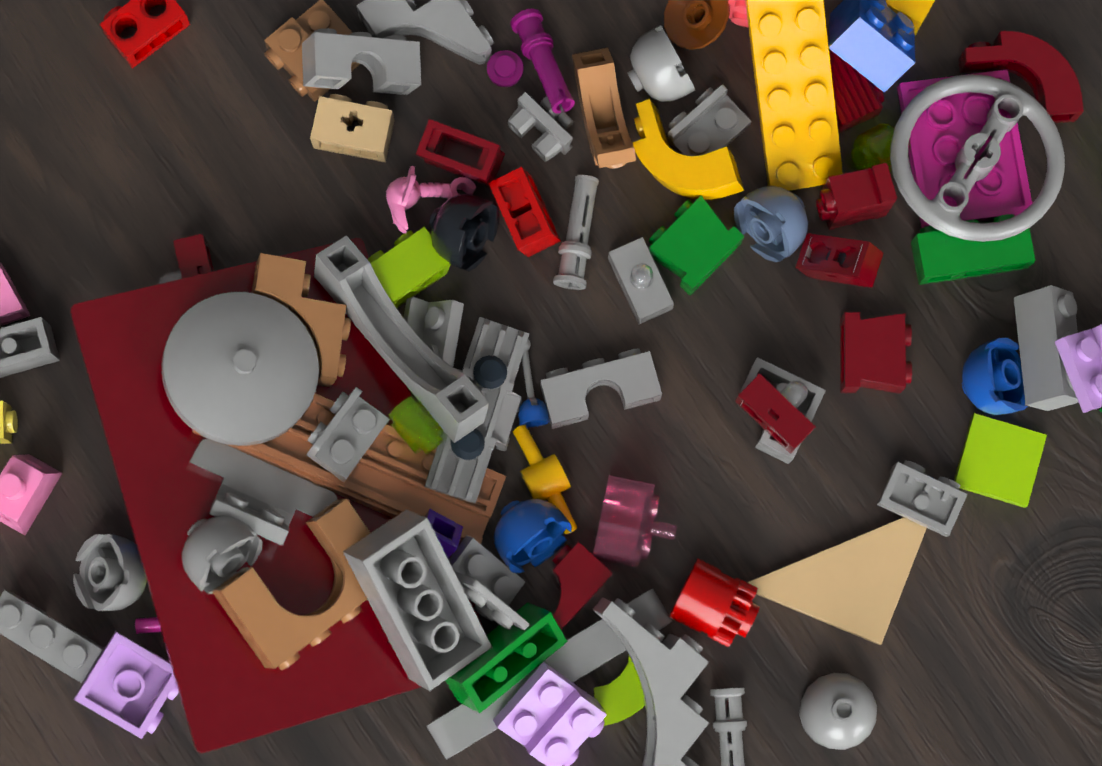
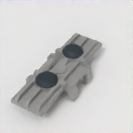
(492, 368)

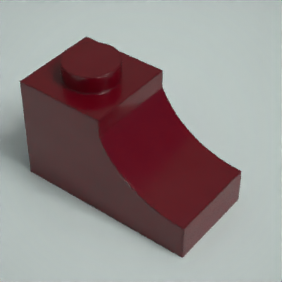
(579, 580)

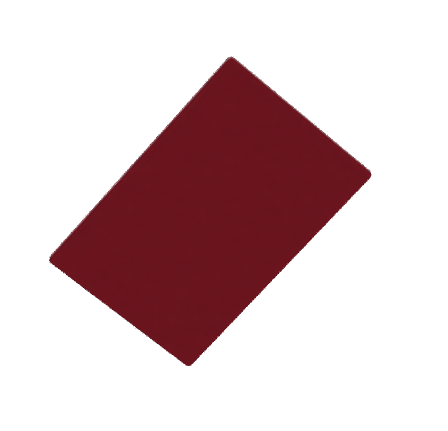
(217, 673)

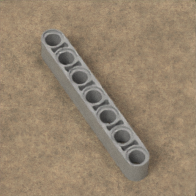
(573, 660)

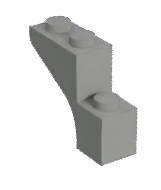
(439, 21)

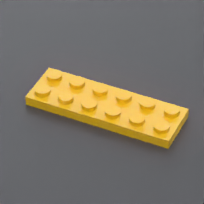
(794, 92)

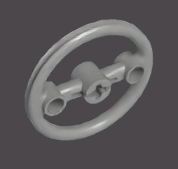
(1016, 103)

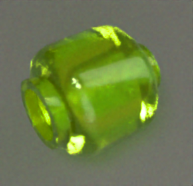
(873, 147)

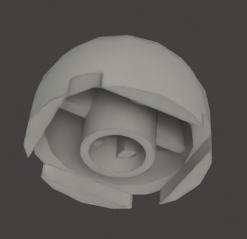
(658, 67)
(217, 550)
(109, 573)
(838, 711)

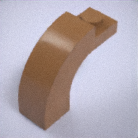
(602, 109)

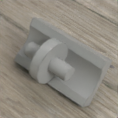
(554, 136)

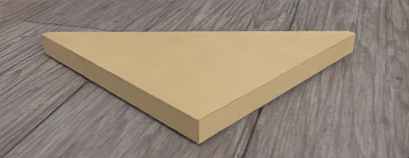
(851, 583)

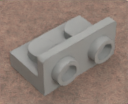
(709, 125)
(436, 324)
(347, 435)
(922, 498)

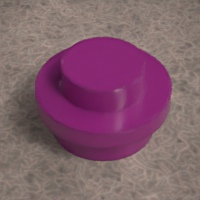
(505, 68)

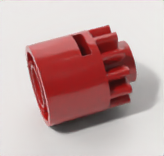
(715, 604)

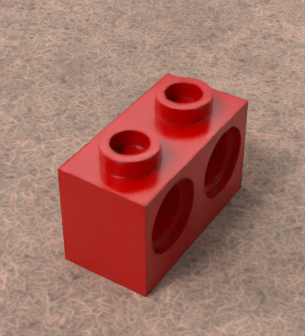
(151, 30)
(524, 212)

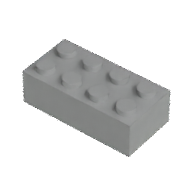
(417, 599)

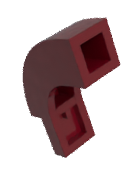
(1035, 62)

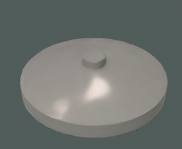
(240, 368)

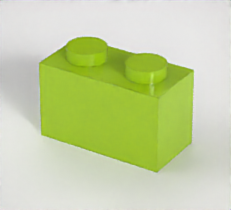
(408, 266)

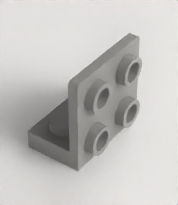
(487, 583)

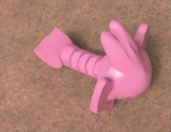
(406, 191)

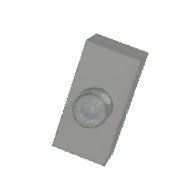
(640, 280)

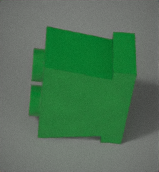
(694, 244)

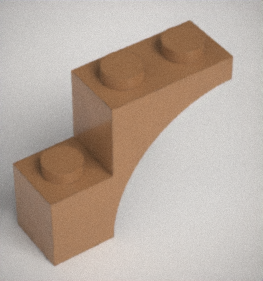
(326, 321)

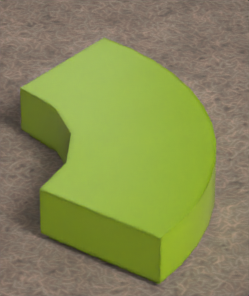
(622, 696)

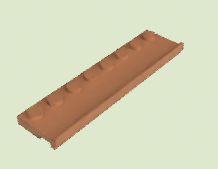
(384, 479)

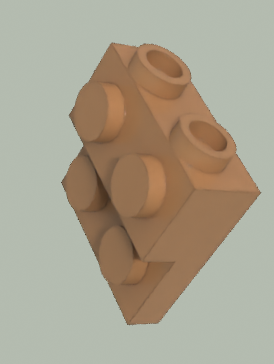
(286, 44)

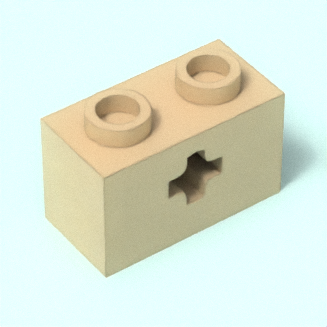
(366, 141)

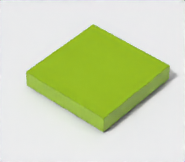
(1000, 460)

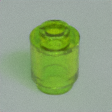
(416, 426)

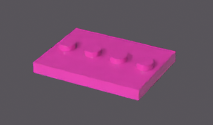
(940, 136)

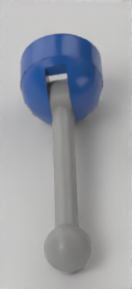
(533, 410)

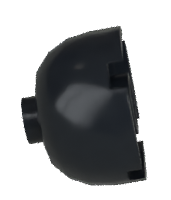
(462, 229)

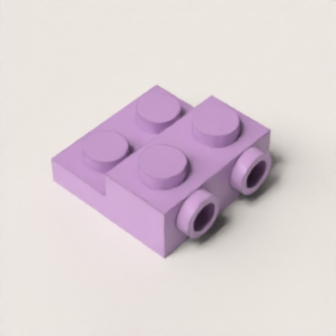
(1083, 363)
(128, 686)
(551, 717)

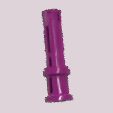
(538, 48)

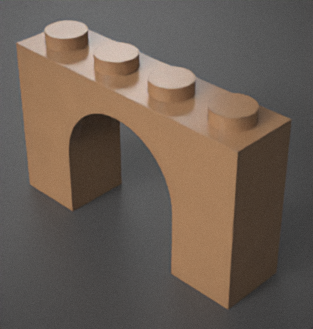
(272, 630)

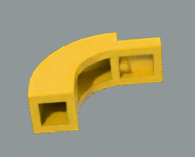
(705, 175)

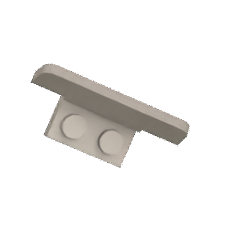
(258, 491)

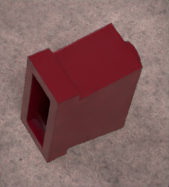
(460, 153)
(856, 196)
(874, 353)

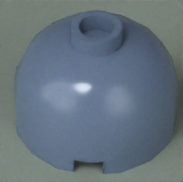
(773, 220)

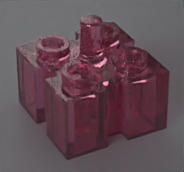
(629, 522)

